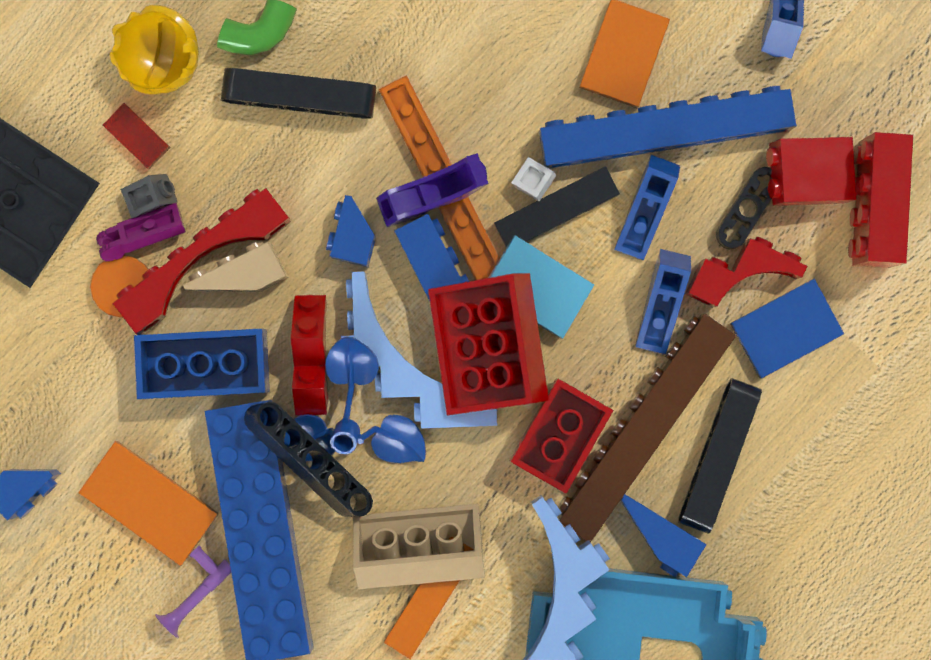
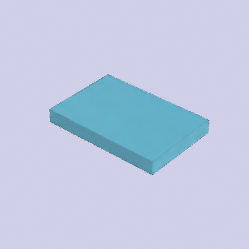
(555, 288)

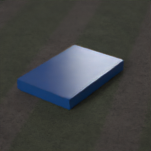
(787, 328)

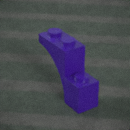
(433, 191)

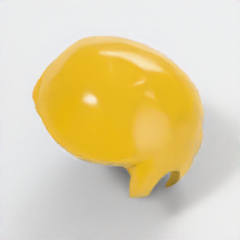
(155, 50)

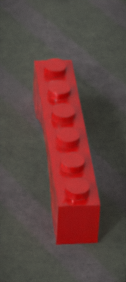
(149, 300)

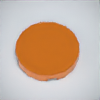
(112, 278)

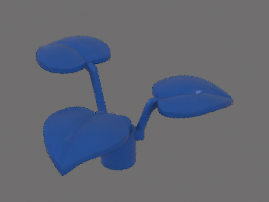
(396, 440)

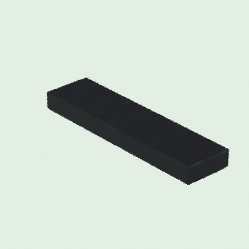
(558, 207)

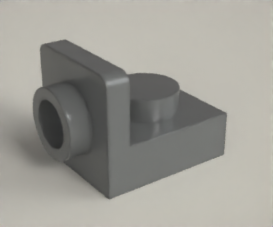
(149, 194)

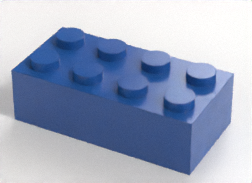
(201, 363)

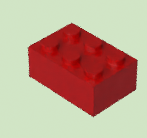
(561, 435)

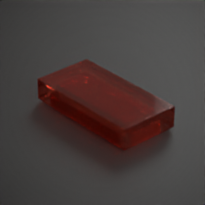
(136, 136)

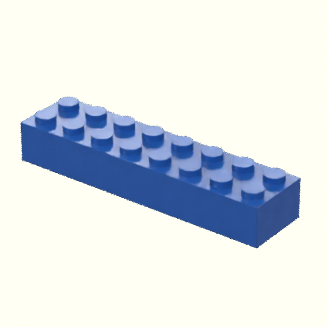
(259, 538)

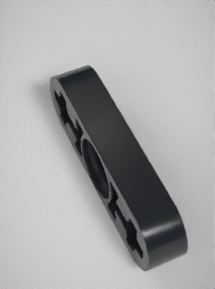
(727, 223)

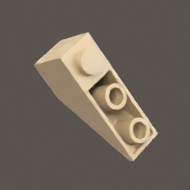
(250, 272)

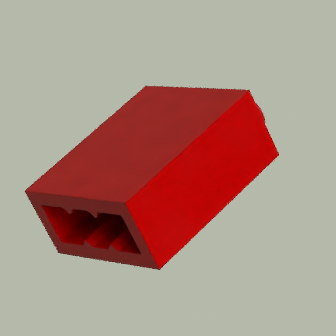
(811, 171)

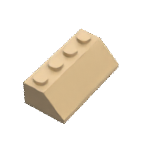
(415, 546)

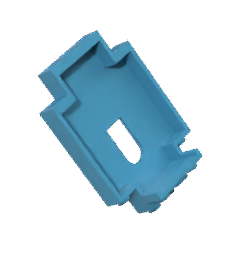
(657, 607)

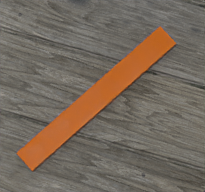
(430, 158)

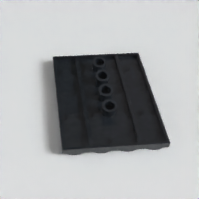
(37, 202)

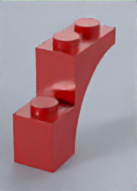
(714, 280)
(309, 355)

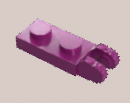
(140, 232)

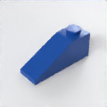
(647, 207)
(663, 301)
(667, 541)

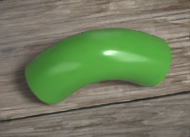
(260, 35)

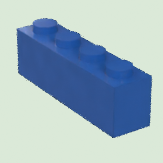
(428, 254)

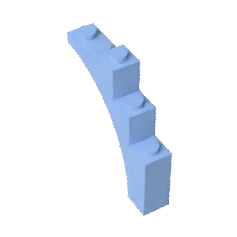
(397, 375)
(573, 571)

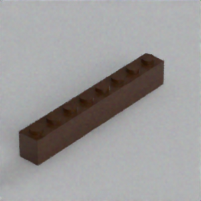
(645, 427)

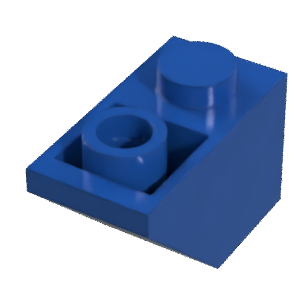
(353, 235)
(22, 487)

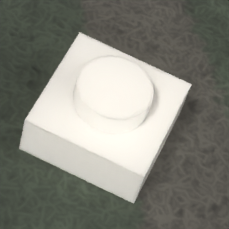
(533, 179)

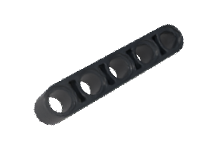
(298, 93)
(720, 455)
(295, 458)

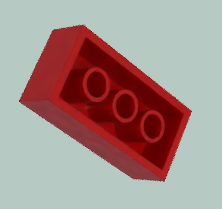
(881, 200)

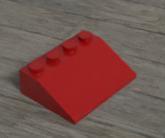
(488, 344)

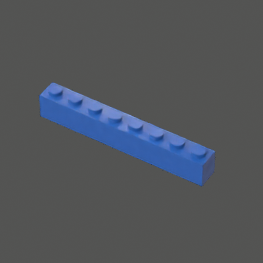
(667, 128)

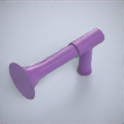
(216, 575)

